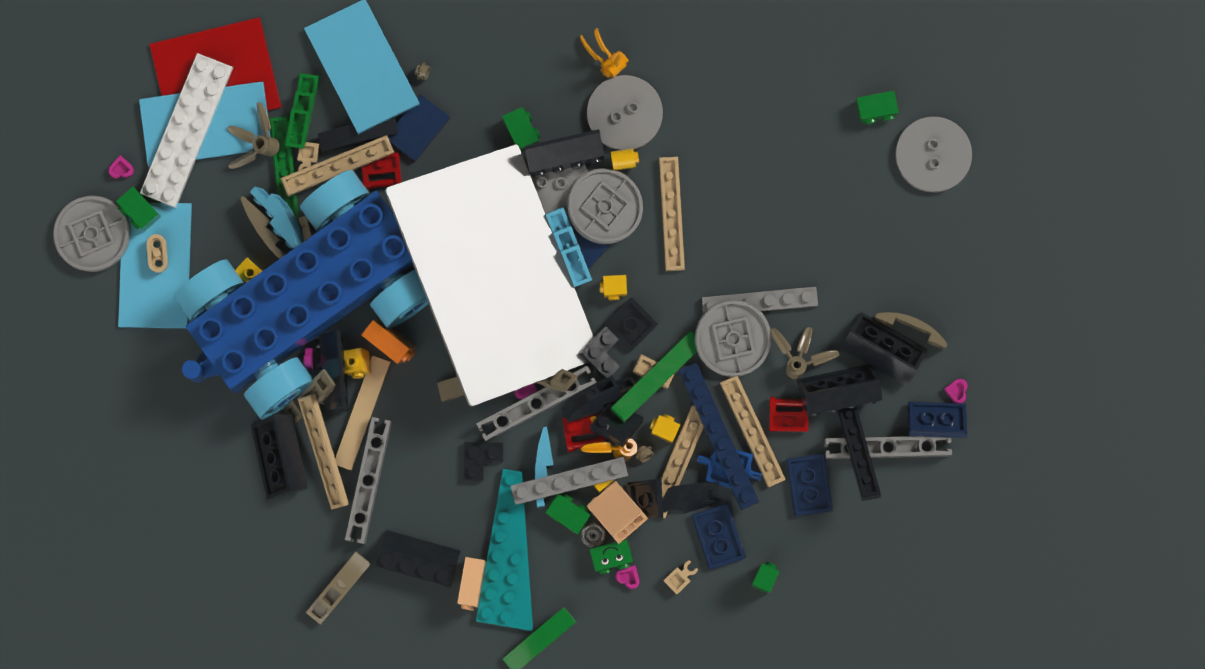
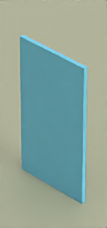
(361, 66)
(235, 109)
(148, 296)

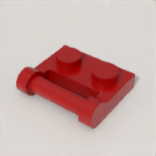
(383, 166)
(787, 420)
(579, 428)

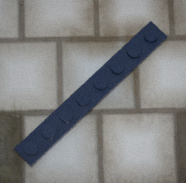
(718, 436)

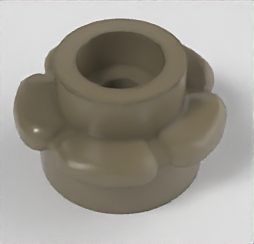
(422, 71)
(644, 454)

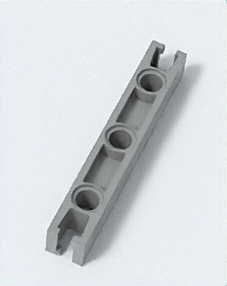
(523, 411)
(902, 447)
(371, 466)

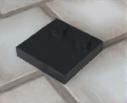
(631, 324)
(613, 428)
(647, 496)

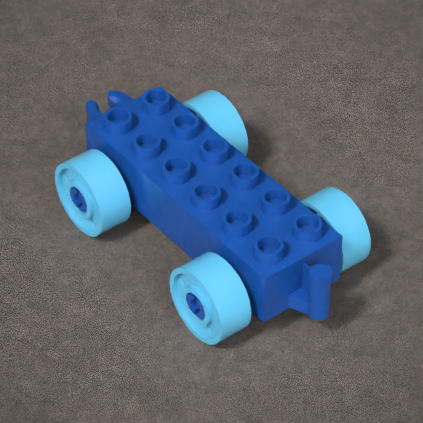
(264, 321)

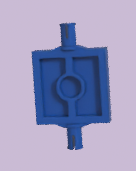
(716, 473)

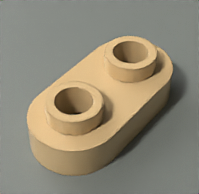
(156, 254)

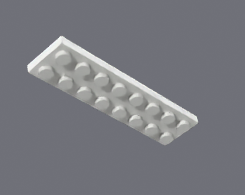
(186, 130)

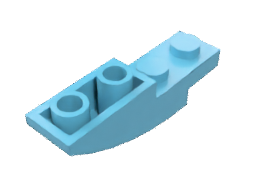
(283, 220)

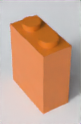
(389, 342)

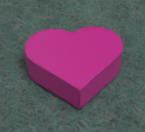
(121, 168)
(308, 359)
(525, 391)
(956, 391)
(628, 577)

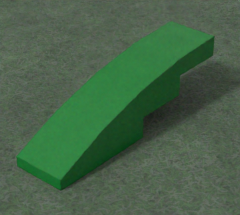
(302, 111)
(539, 639)

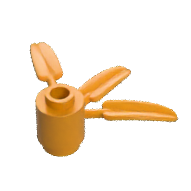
(613, 64)
(605, 447)

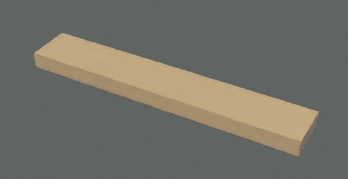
(336, 165)
(671, 214)
(362, 413)
(752, 431)
(323, 451)
(682, 452)

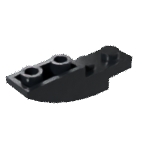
(595, 396)

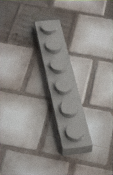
(770, 300)
(569, 480)

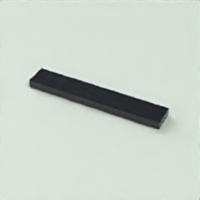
(859, 453)

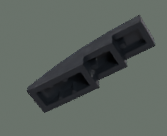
(348, 137)

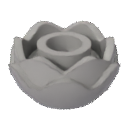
(588, 539)

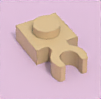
(308, 155)
(306, 228)
(678, 579)

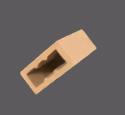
(617, 512)
(471, 583)

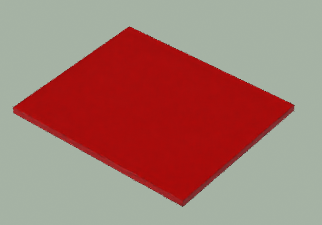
(234, 44)

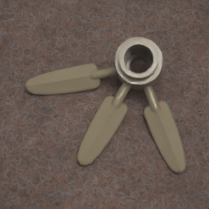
(262, 144)
(797, 373)

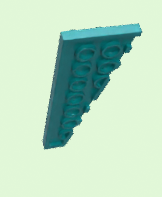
(506, 581)

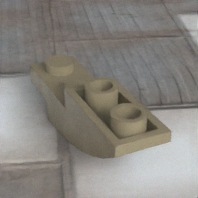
(338, 588)

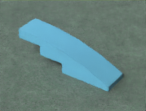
(568, 246)
(543, 460)

